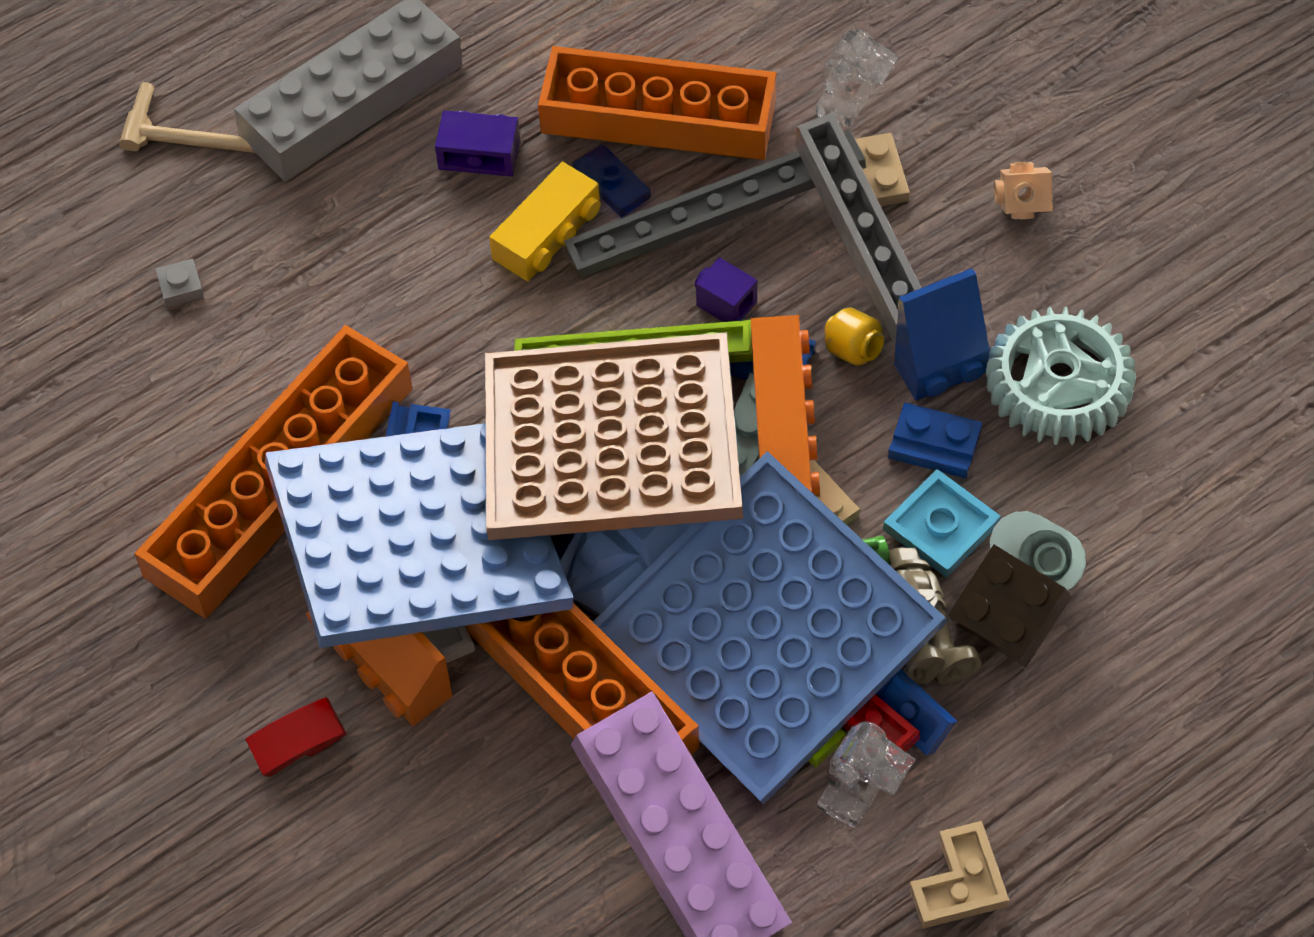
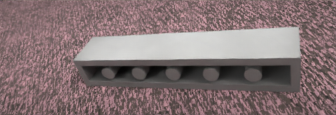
(857, 216)

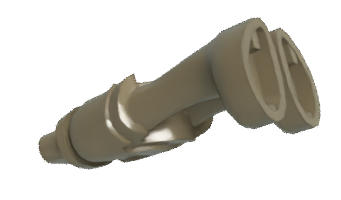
(942, 657)

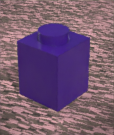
(725, 291)

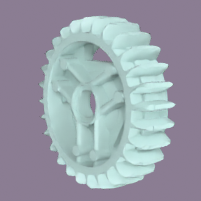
(1041, 395)

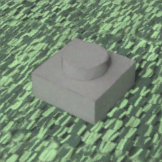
(179, 283)

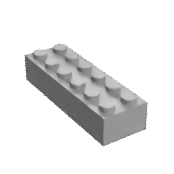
(348, 87)

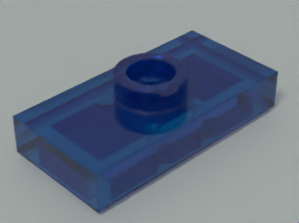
(617, 183)

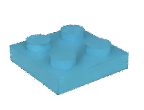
(941, 522)

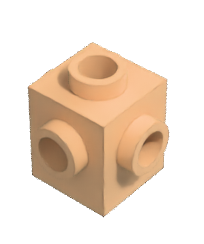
(1037, 193)

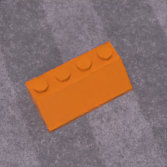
(405, 670)

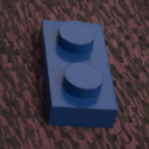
(919, 710)

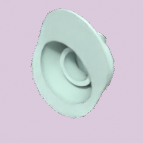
(1041, 546)

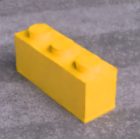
(544, 221)

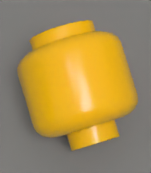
(854, 336)

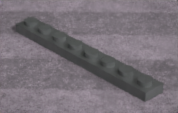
(693, 212)

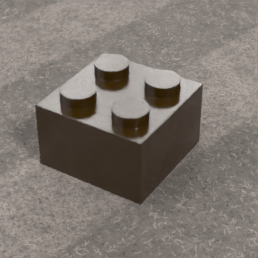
(1009, 605)

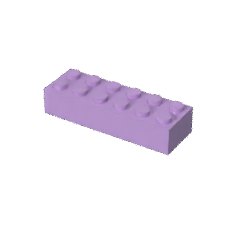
(677, 825)

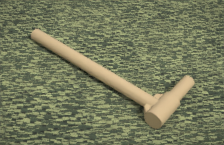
(139, 130)

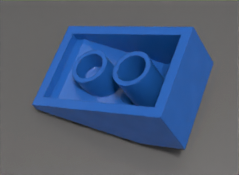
(941, 335)

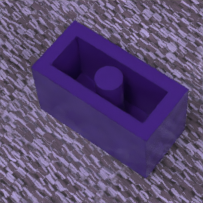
(477, 143)

